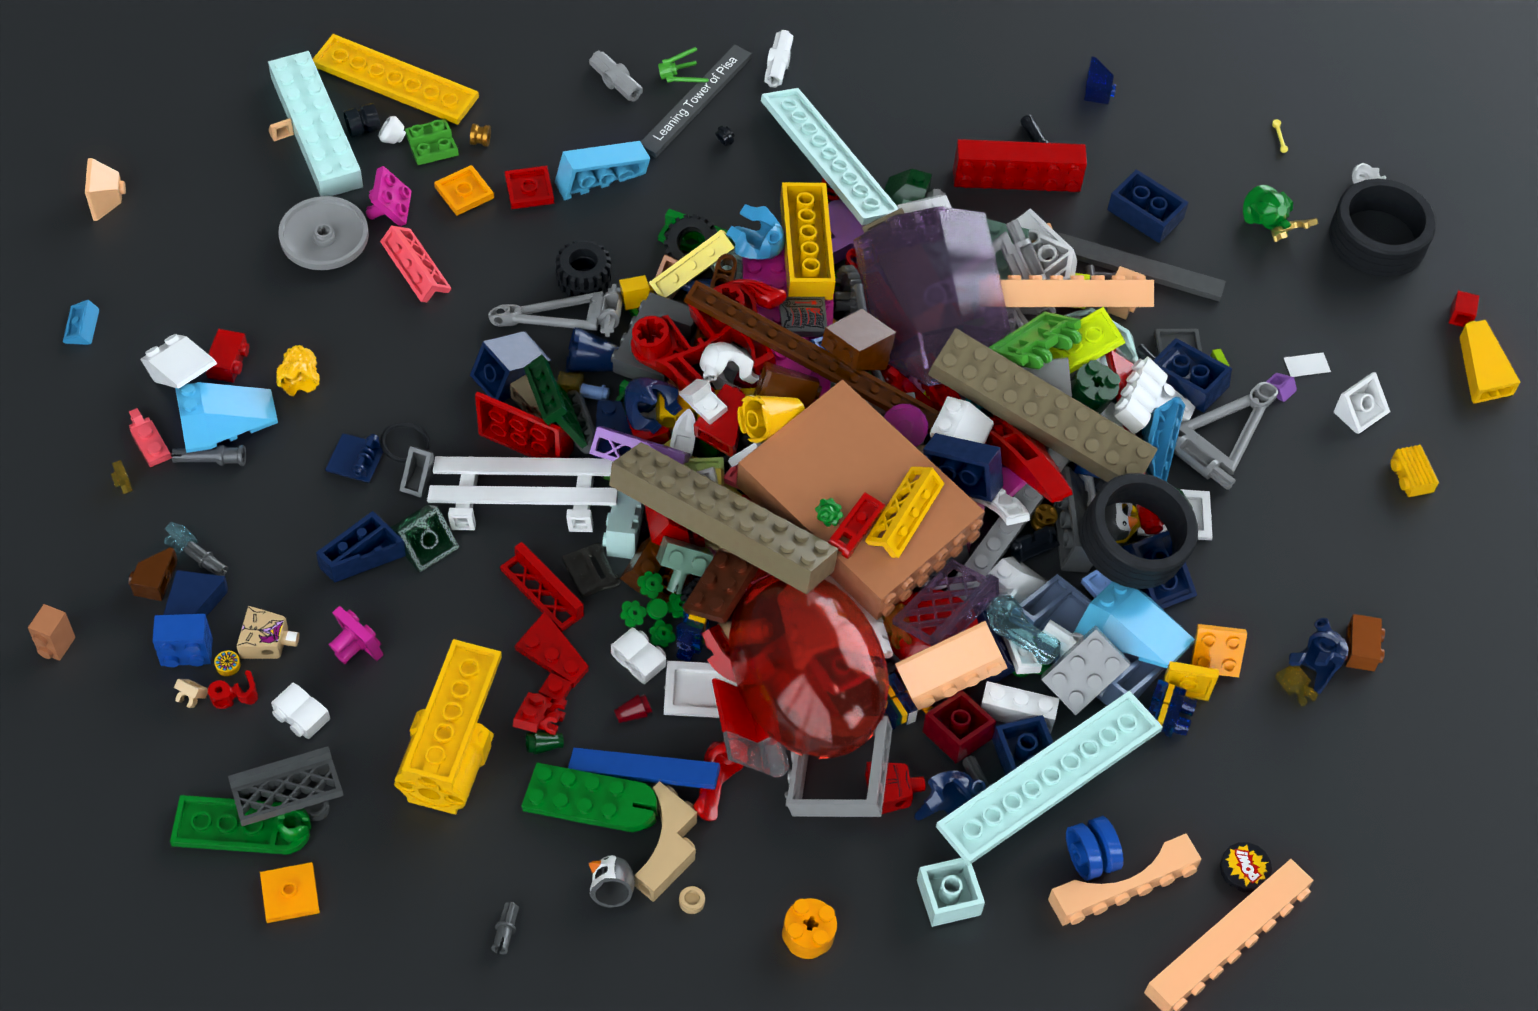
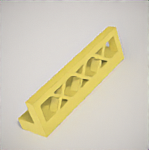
(692, 264)

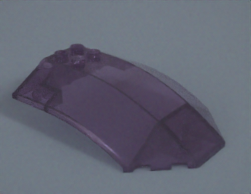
(927, 278)

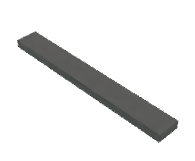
(1153, 270)

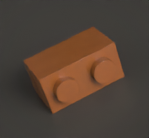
(1364, 642)

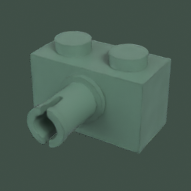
(683, 559)

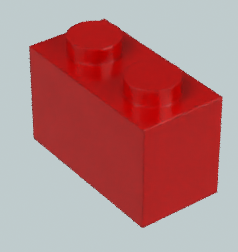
(228, 352)

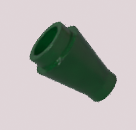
(543, 742)

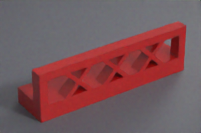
(553, 586)

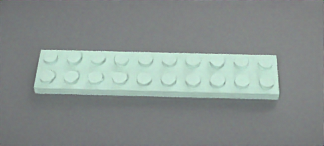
(829, 155)
(1048, 777)

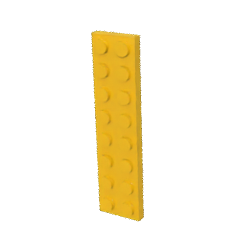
(395, 79)

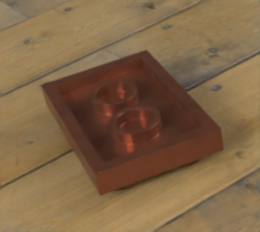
(720, 587)

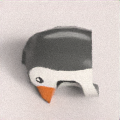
(1119, 520)
(611, 881)

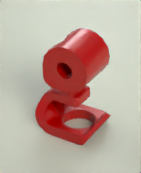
(223, 695)

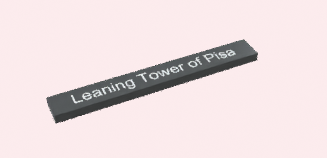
(695, 101)

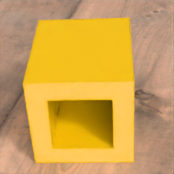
(634, 291)

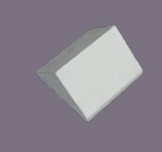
(1362, 404)

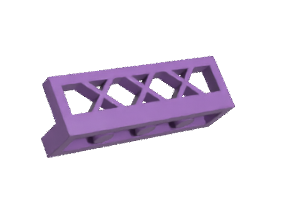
(631, 441)

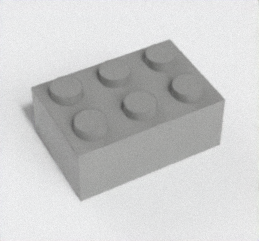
(1085, 670)

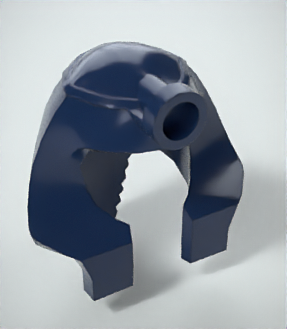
(642, 396)
(1323, 654)
(949, 792)

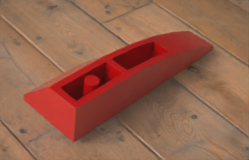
(1028, 460)

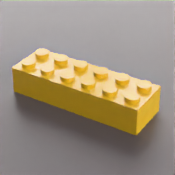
(807, 240)

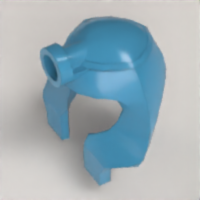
(758, 244)

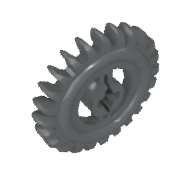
(845, 300)

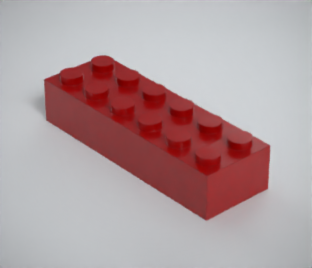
(1019, 165)

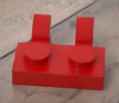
(538, 713)

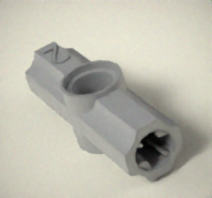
(615, 76)

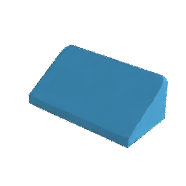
(81, 323)

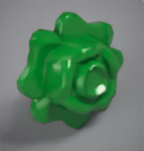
(829, 512)

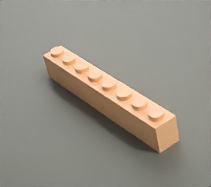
(1077, 291)
(1228, 937)

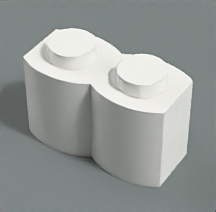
(638, 655)
(300, 711)

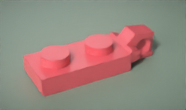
(148, 439)

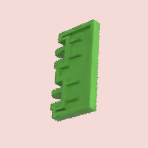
(1030, 342)

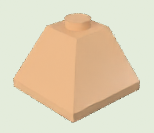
(102, 188)

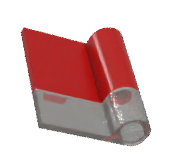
(744, 738)

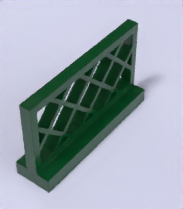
(553, 399)

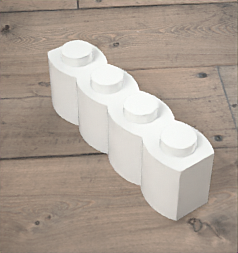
(1140, 395)

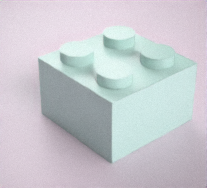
(950, 891)

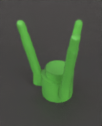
(668, 69)

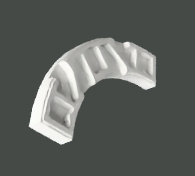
(1007, 507)

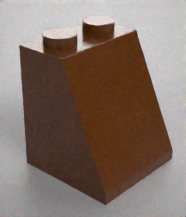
(860, 341)
(785, 382)

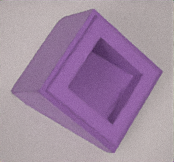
(1284, 384)

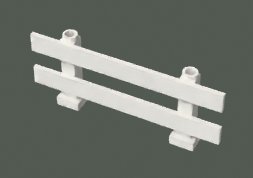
(468, 493)

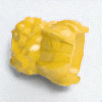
(298, 371)

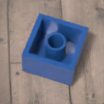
(182, 640)

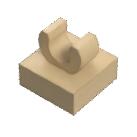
(190, 689)

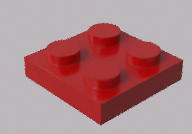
(529, 187)

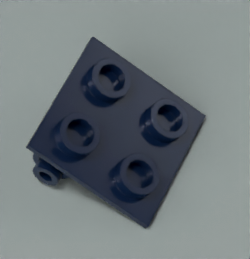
(356, 457)

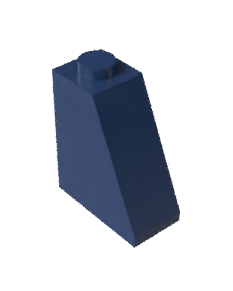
(195, 593)

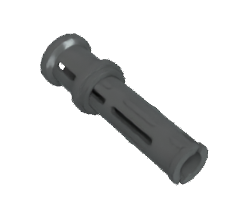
(221, 455)

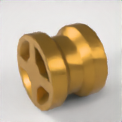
(480, 135)
(1046, 512)

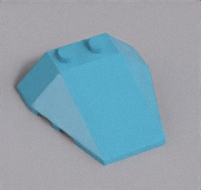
(222, 412)
(1136, 625)

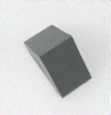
(417, 471)

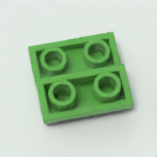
(431, 141)

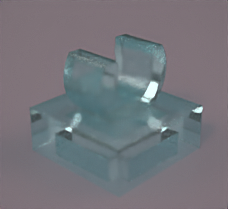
(180, 535)

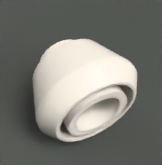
(392, 131)

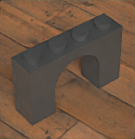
(655, 305)

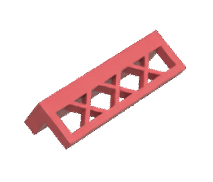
(414, 263)

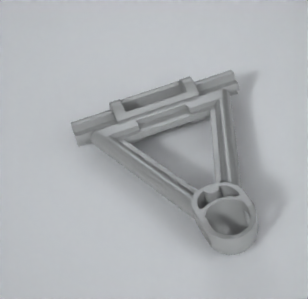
(1021, 255)
(602, 311)
(1207, 458)

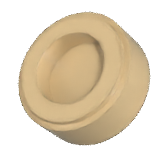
(691, 900)

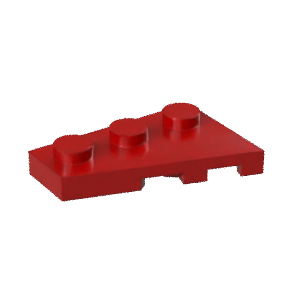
(552, 650)

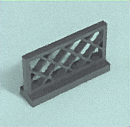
(283, 776)

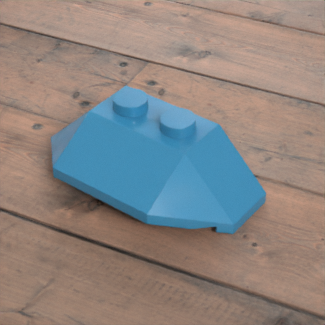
(1163, 434)

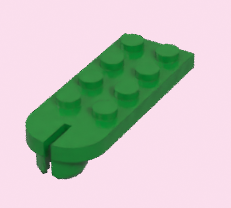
(590, 798)
(217, 826)

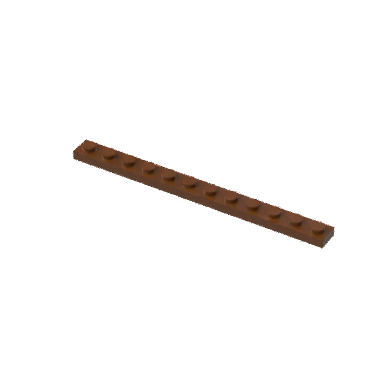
(801, 350)

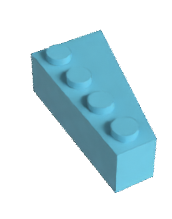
(599, 166)

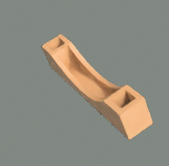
(1079, 899)

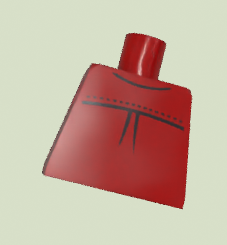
(898, 786)

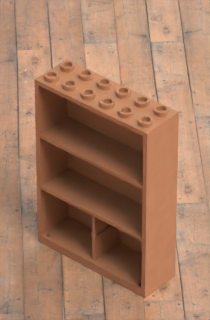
(839, 453)

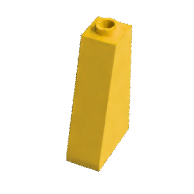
(1486, 364)

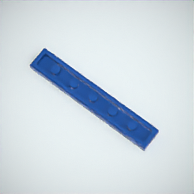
(646, 768)

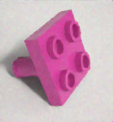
(389, 198)
(354, 637)

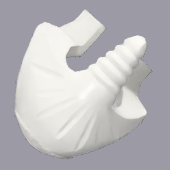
(715, 359)

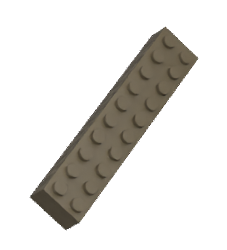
(1039, 409)
(724, 517)

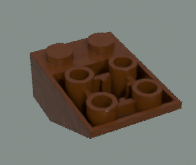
(644, 561)

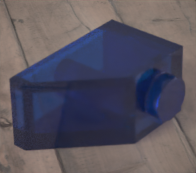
(1099, 83)

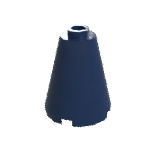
(589, 353)

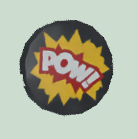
(1245, 866)

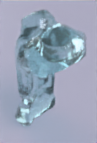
(1009, 621)

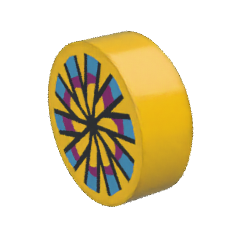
(227, 663)

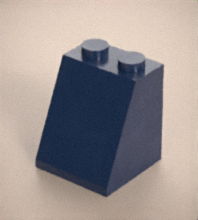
(502, 362)

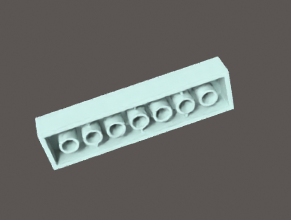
(315, 124)

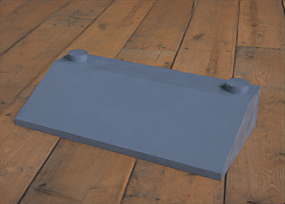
(1066, 607)

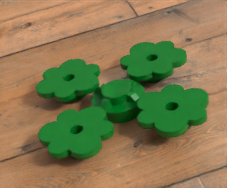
(655, 608)

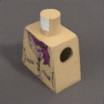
(264, 635)

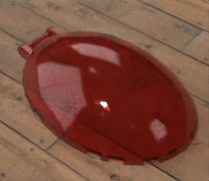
(808, 666)

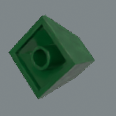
(908, 185)

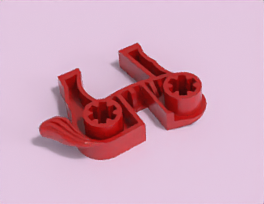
(664, 349)

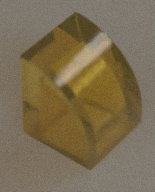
(570, 380)

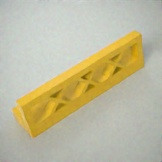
(910, 510)

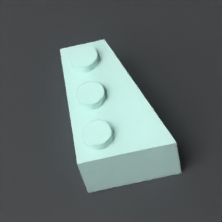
(623, 527)

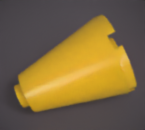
(766, 415)

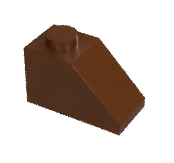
(153, 575)

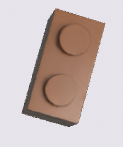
(51, 632)

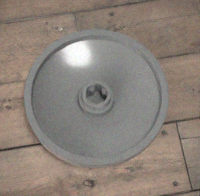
(323, 233)

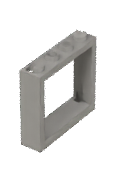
(837, 807)

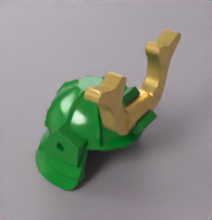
(1271, 209)

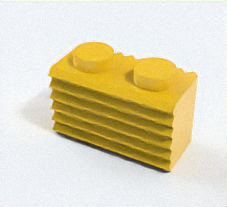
(1414, 471)

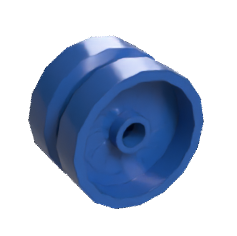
(1094, 848)

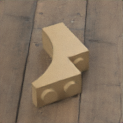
(673, 851)

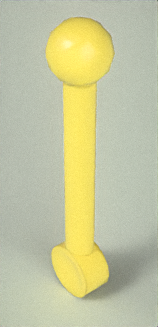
(1276, 124)

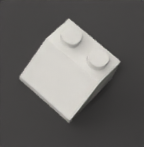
(962, 421)

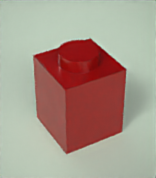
(1463, 308)

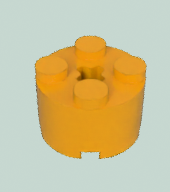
(810, 914)

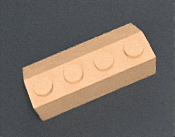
(951, 666)

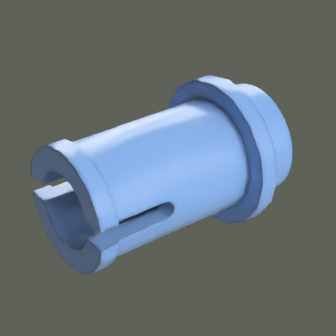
(595, 392)

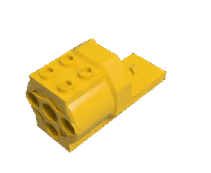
(445, 737)

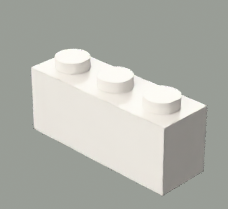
(1015, 704)

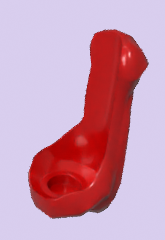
(708, 799)

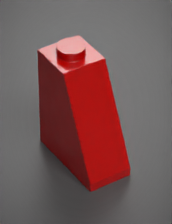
(725, 431)

